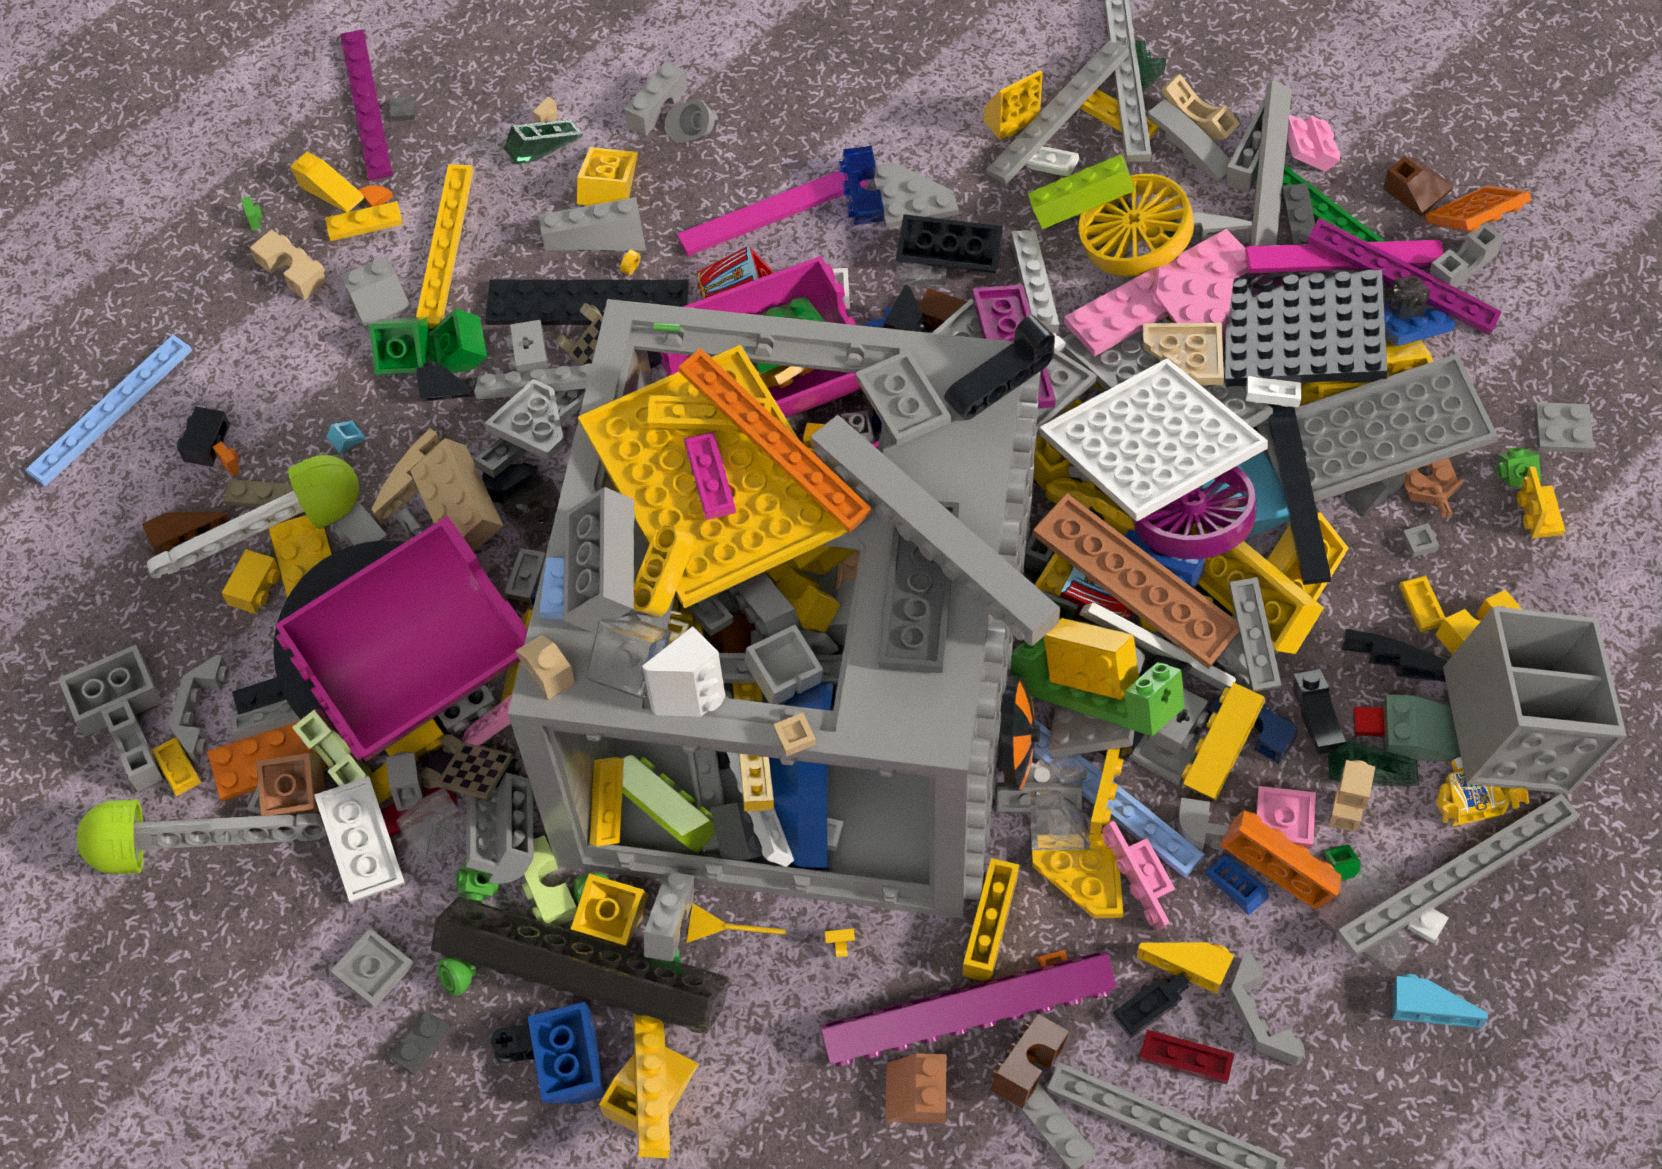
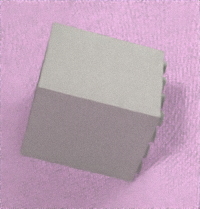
(1533, 700)

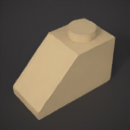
(546, 666)

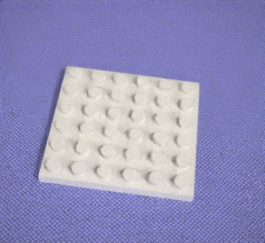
(1153, 439)

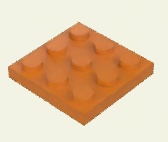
(1478, 207)

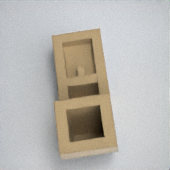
(1214, 121)

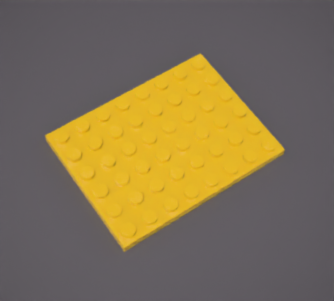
(652, 467)

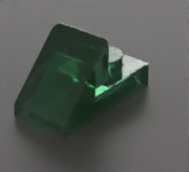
(1149, 68)

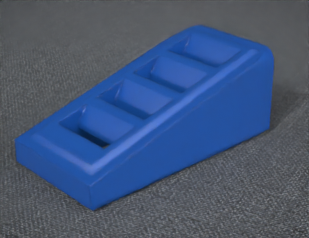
(1250, 897)

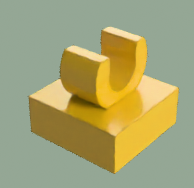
(840, 938)

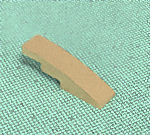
(400, 484)

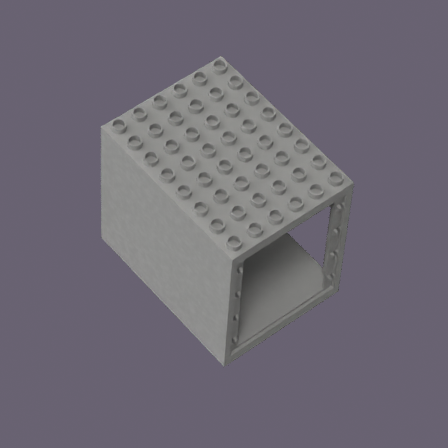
(902, 747)

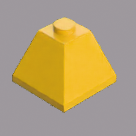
(609, 910)

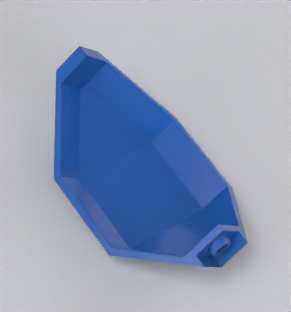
(802, 793)

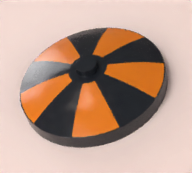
(1017, 733)

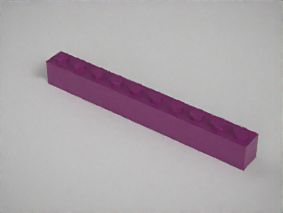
(967, 1007)

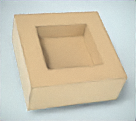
(546, 111)
(794, 734)

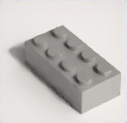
(599, 559)

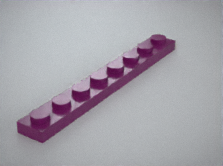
(366, 105)
(1368, 257)

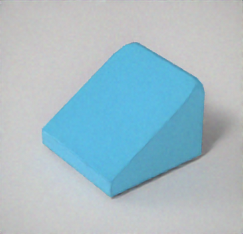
(344, 435)

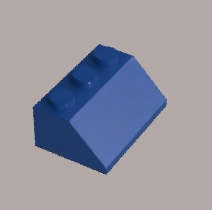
(567, 1055)

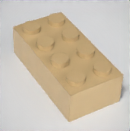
(456, 490)

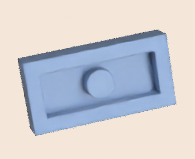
(553, 589)

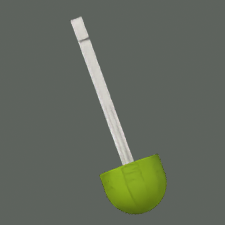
(322, 489)

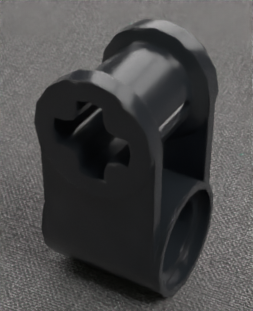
(518, 1041)

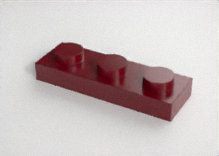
(1187, 1057)

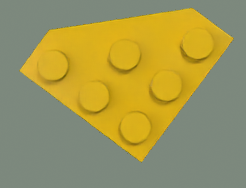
(1085, 876)

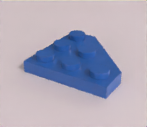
(1407, 330)

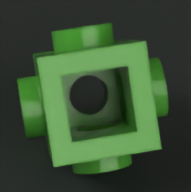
(1515, 464)
(474, 884)

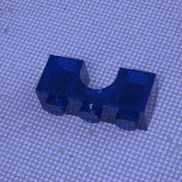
(863, 205)

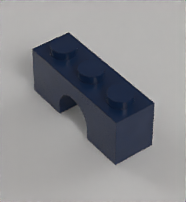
(1275, 732)

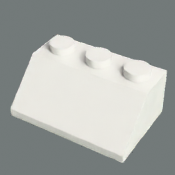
(685, 677)

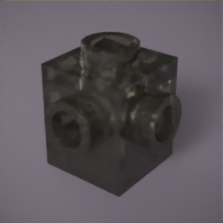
(1408, 297)

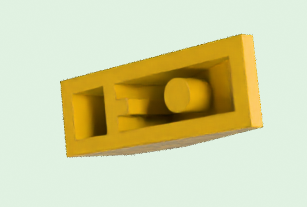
(324, 182)
(1198, 961)

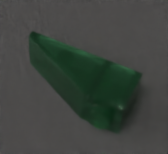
(539, 139)
(1389, 767)

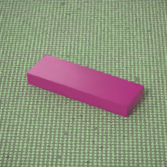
(709, 476)

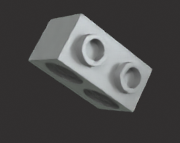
(468, 711)

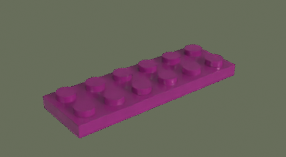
(998, 314)

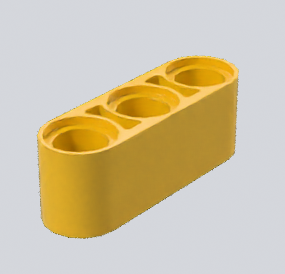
(665, 556)

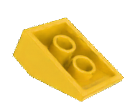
(605, 176)

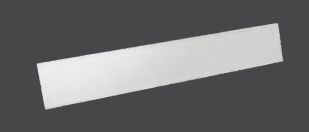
(1155, 644)

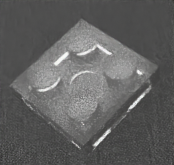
(920, 274)

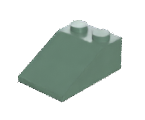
(1419, 728)

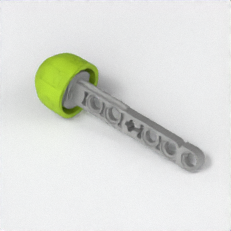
(114, 834)

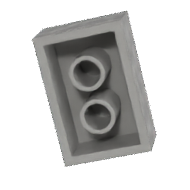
(106, 684)

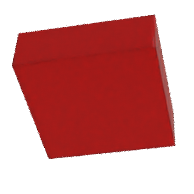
(1368, 721)

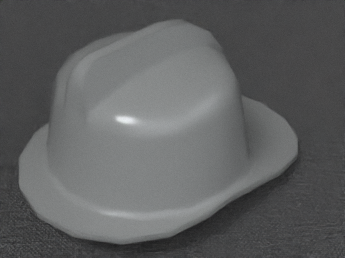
(689, 121)

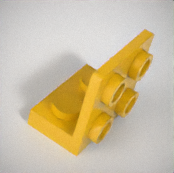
(1540, 507)

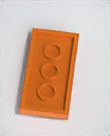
(235, 763)

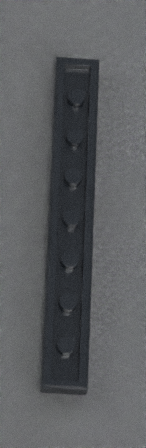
(1298, 496)

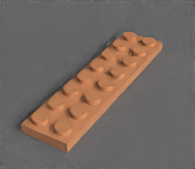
(1137, 580)

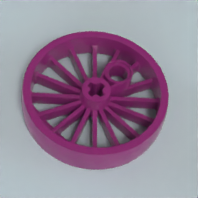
(1205, 509)

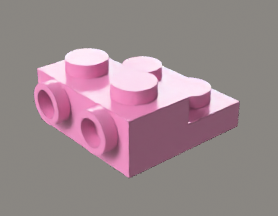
(1312, 142)

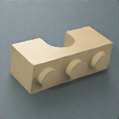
(276, 251)
(1352, 795)

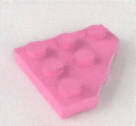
(1194, 297)

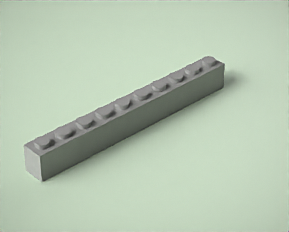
(936, 532)

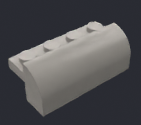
(501, 830)

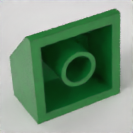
(458, 342)
(399, 344)

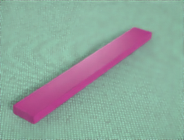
(762, 213)
(1310, 258)

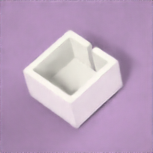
(783, 665)

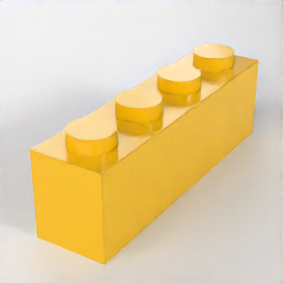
(1224, 741)
(990, 920)

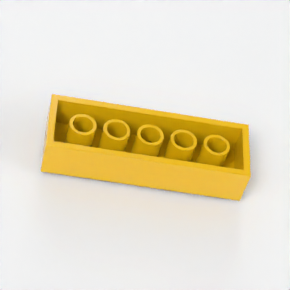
(1287, 607)

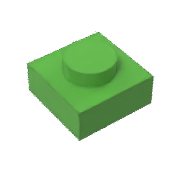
(252, 212)

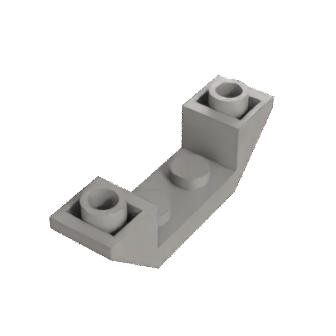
(206, 676)
(1280, 1046)

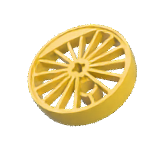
(1138, 224)

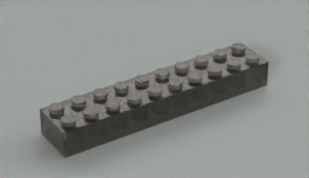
(580, 964)

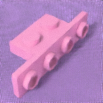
(1143, 871)

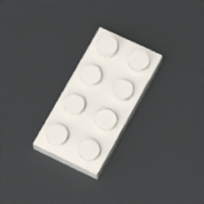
(359, 839)

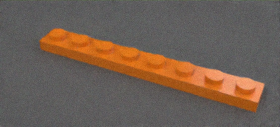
(775, 440)

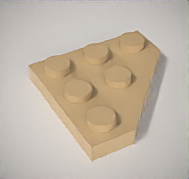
(1190, 346)

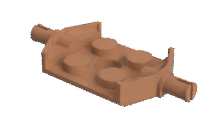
(1434, 487)

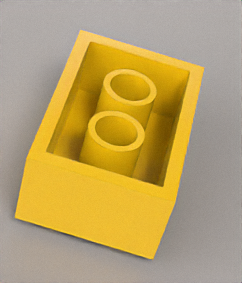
(1091, 658)

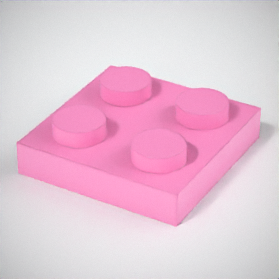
(1289, 812)

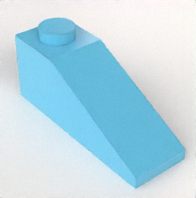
(1427, 1002)

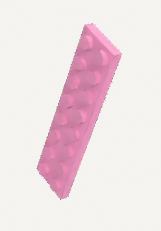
(1131, 305)

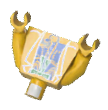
(1471, 802)

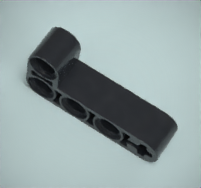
(1005, 371)

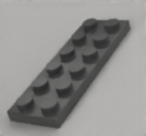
(915, 608)

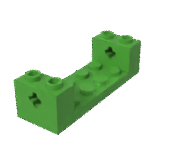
(1146, 704)

